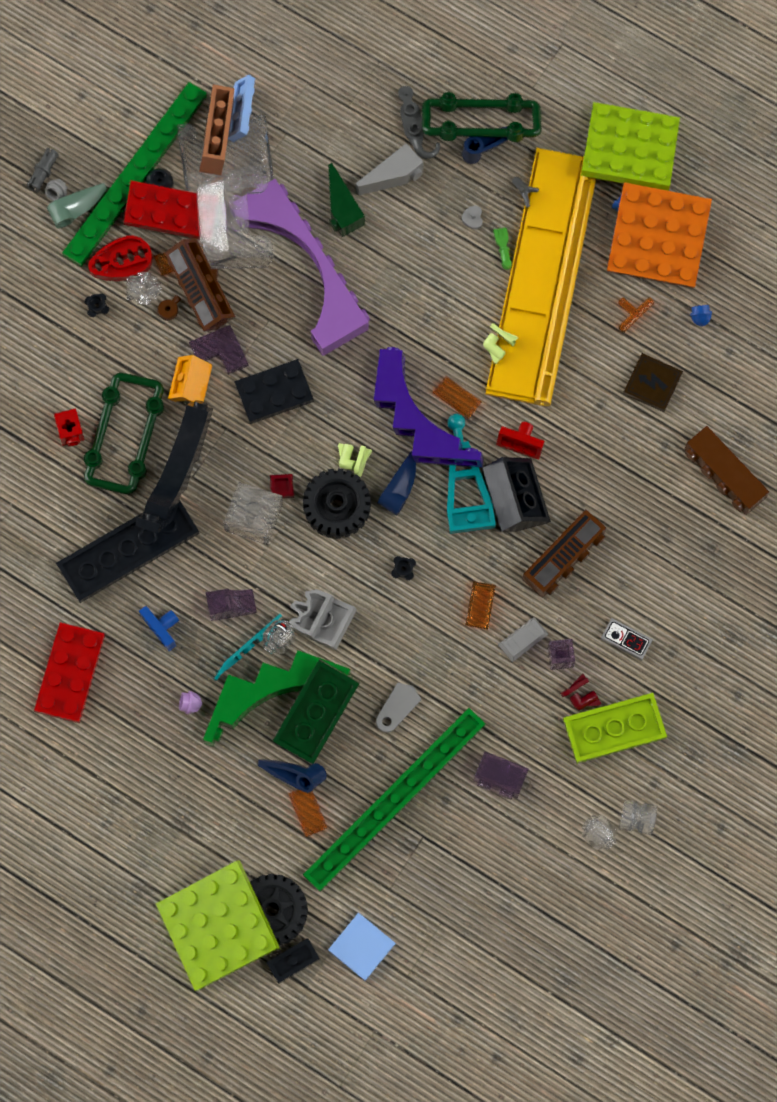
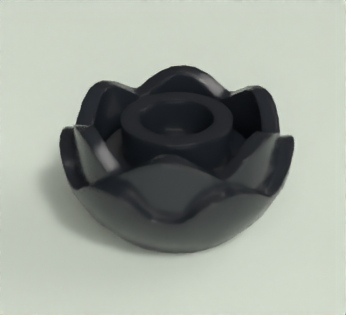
(160, 173)

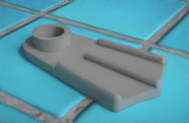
(398, 706)

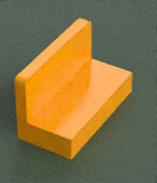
(190, 379)

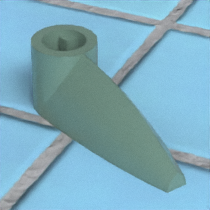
(74, 205)

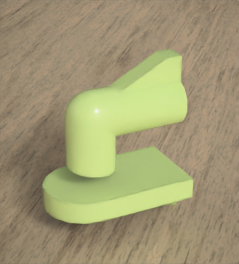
(494, 350)
(358, 466)

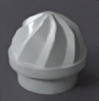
(56, 189)

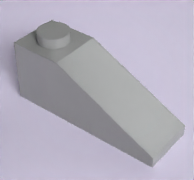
(393, 172)

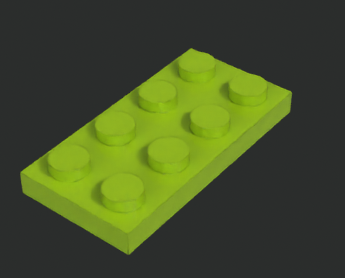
(614, 728)

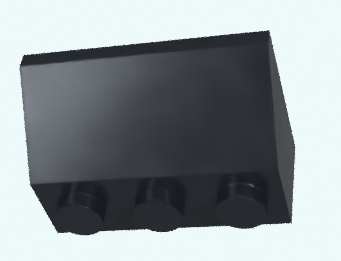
(516, 494)

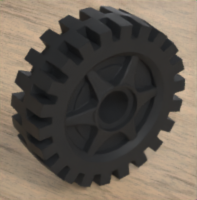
(336, 486)
(291, 903)

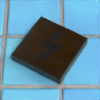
(653, 382)

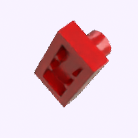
(521, 440)

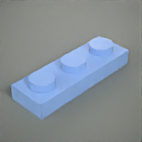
(241, 108)

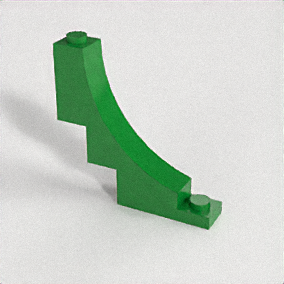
(241, 696)

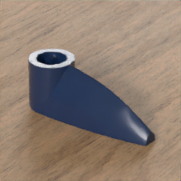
(479, 146)
(399, 488)
(295, 775)

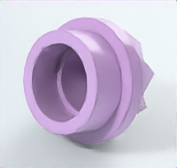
(189, 702)

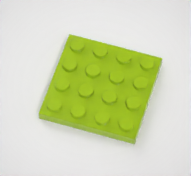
(630, 146)
(217, 925)

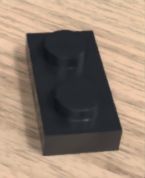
(293, 961)

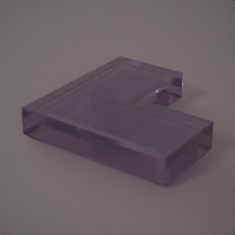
(222, 344)

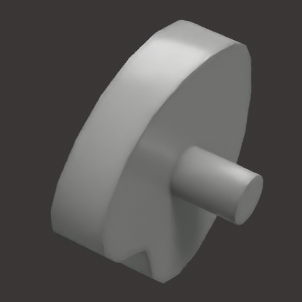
(472, 217)

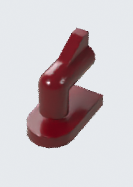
(578, 702)

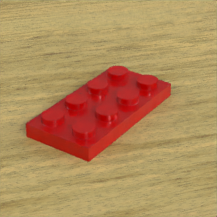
(162, 209)
(69, 672)

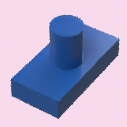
(160, 626)

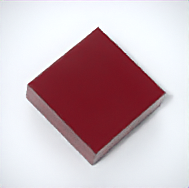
(282, 485)

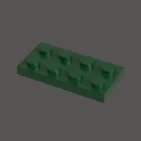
(316, 711)

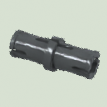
(42, 170)

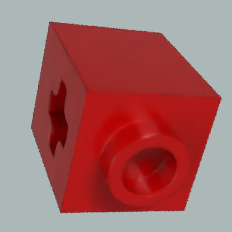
(63, 421)

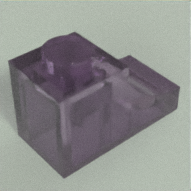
(230, 603)

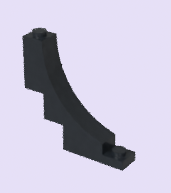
(164, 500)

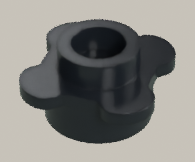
(96, 299)
(399, 563)

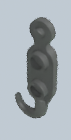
(412, 123)

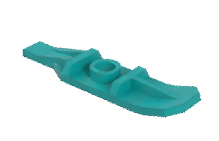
(245, 649)

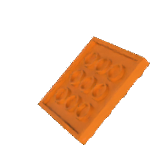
(659, 235)

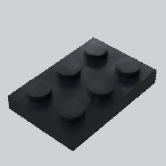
(274, 391)

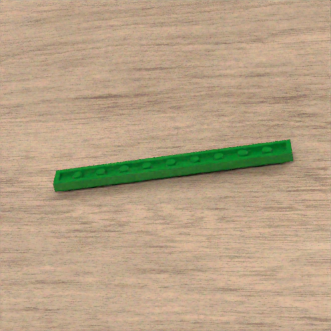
(136, 170)
(394, 799)

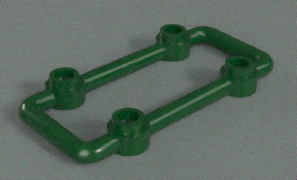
(513, 103)
(137, 468)

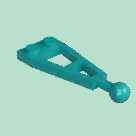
(472, 517)

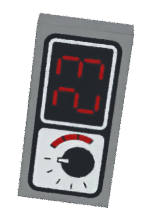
(626, 639)

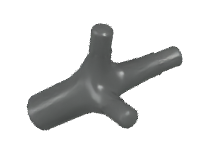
(524, 189)

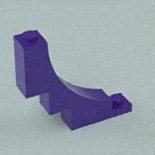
(430, 442)

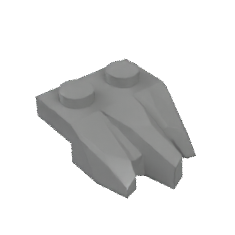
(322, 618)

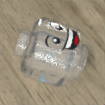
(278, 637)

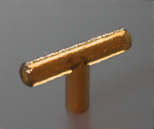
(634, 313)

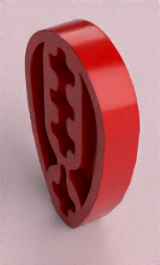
(121, 248)

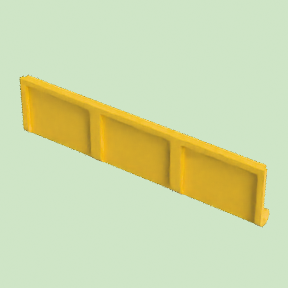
(542, 279)

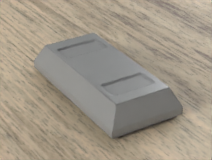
(523, 639)

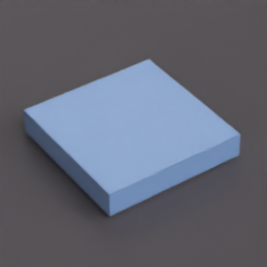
(361, 946)

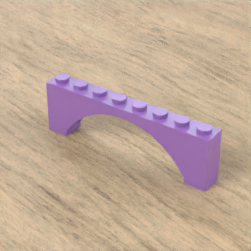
(340, 315)

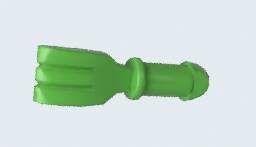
(502, 241)

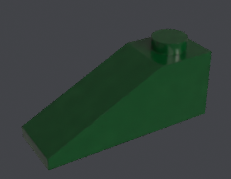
(345, 212)

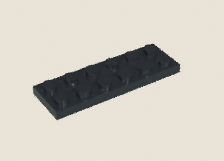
(122, 553)

